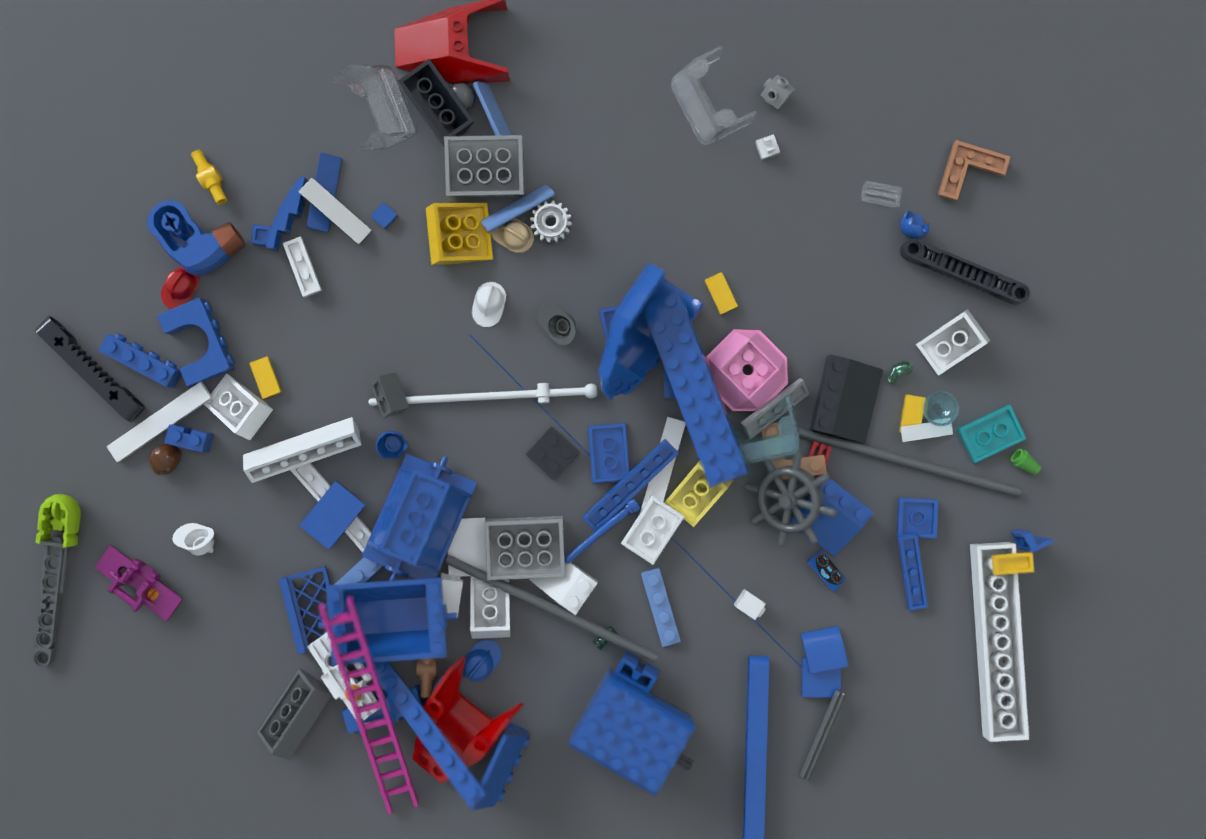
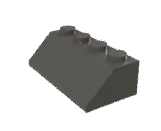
(293, 714)

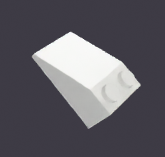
(953, 342)
(238, 407)
(568, 590)
(489, 610)

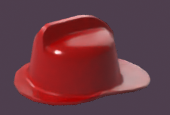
(178, 288)

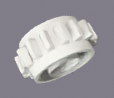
(550, 211)

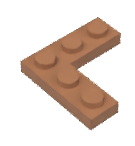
(967, 155)
(814, 465)

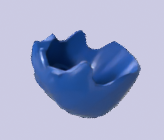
(913, 226)
(391, 445)

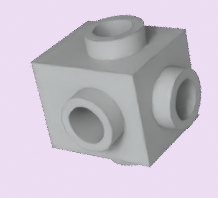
(777, 91)

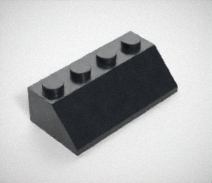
(436, 101)

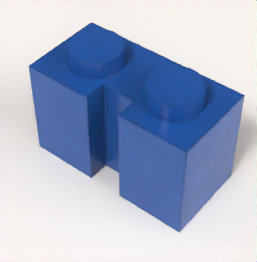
(188, 438)
(635, 673)

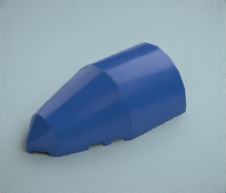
(630, 344)

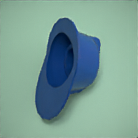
(482, 660)

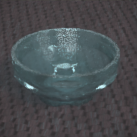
(949, 408)

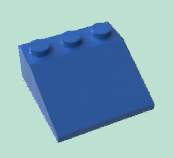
(837, 531)

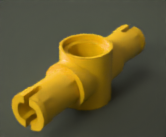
(209, 177)

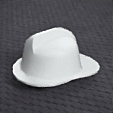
(488, 304)
(194, 538)

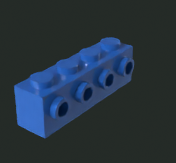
(140, 360)

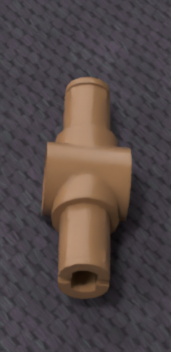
(427, 671)

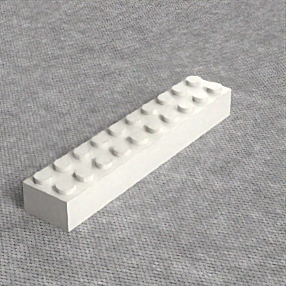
(999, 646)

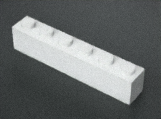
(301, 450)

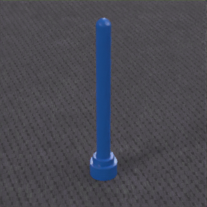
(629, 508)

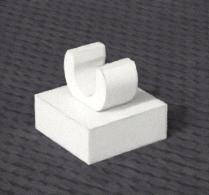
(767, 147)

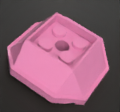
(768, 367)

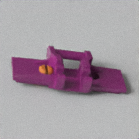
(143, 578)

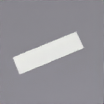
(924, 431)

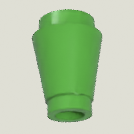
(1025, 461)

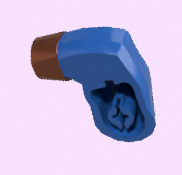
(188, 243)

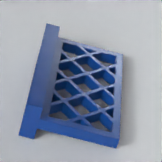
(293, 608)

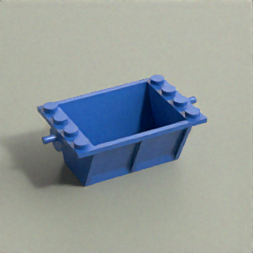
(419, 519)
(396, 616)

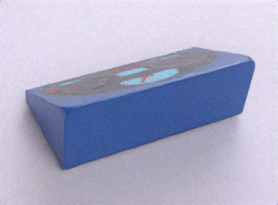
(826, 570)

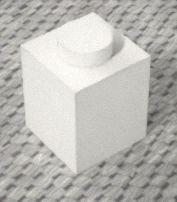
(750, 604)

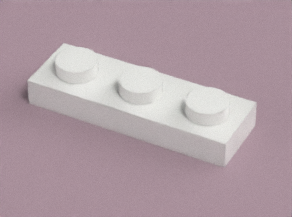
(302, 267)

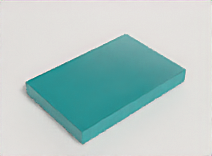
(991, 433)

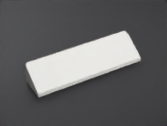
(334, 210)

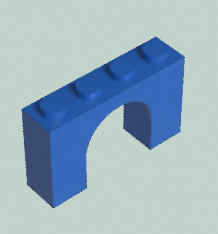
(217, 359)

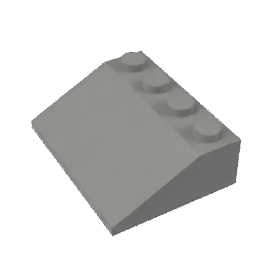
(484, 166)
(525, 547)

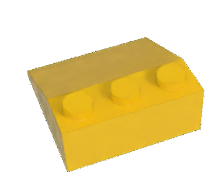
(458, 233)

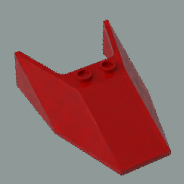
(445, 42)
(461, 723)

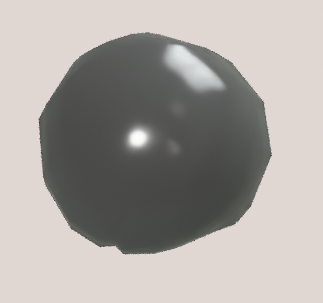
(464, 94)

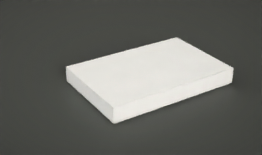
(652, 530)
(469, 545)

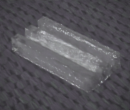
(897, 196)

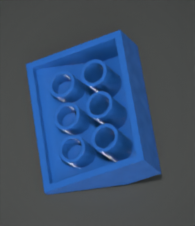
(501, 764)

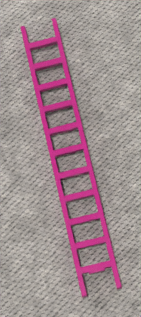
(345, 617)

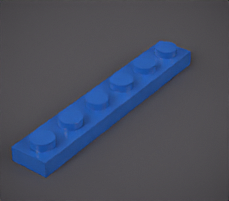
(630, 485)

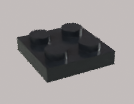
(552, 453)

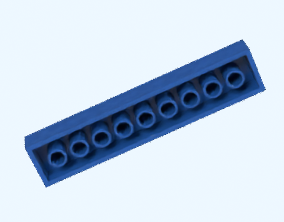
(695, 388)

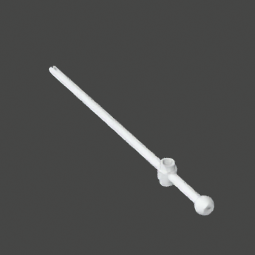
(542, 392)

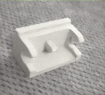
(451, 592)

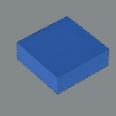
(384, 215)
(260, 235)

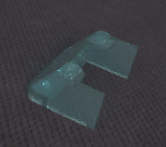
(775, 445)

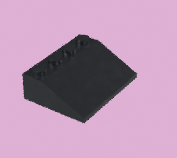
(846, 398)

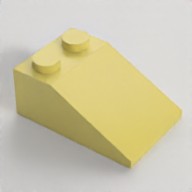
(695, 496)

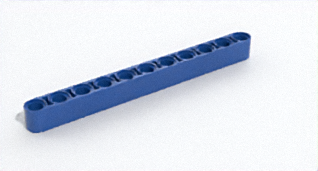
(756, 747)

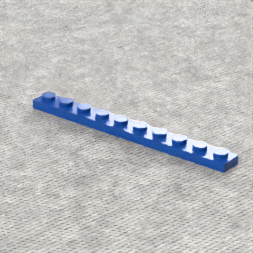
(429, 733)

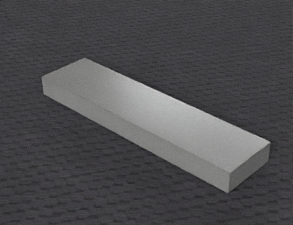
(774, 408)

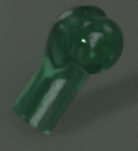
(898, 369)

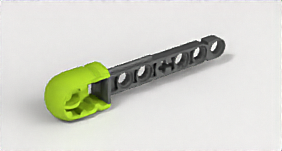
(57, 511)

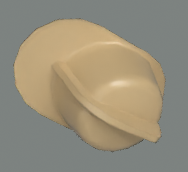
(514, 236)

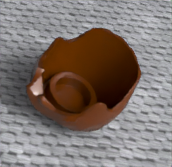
(164, 459)

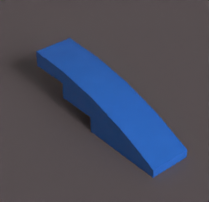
(291, 207)

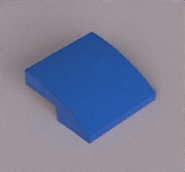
(824, 649)

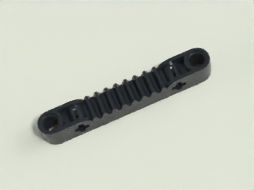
(965, 271)
(53, 334)

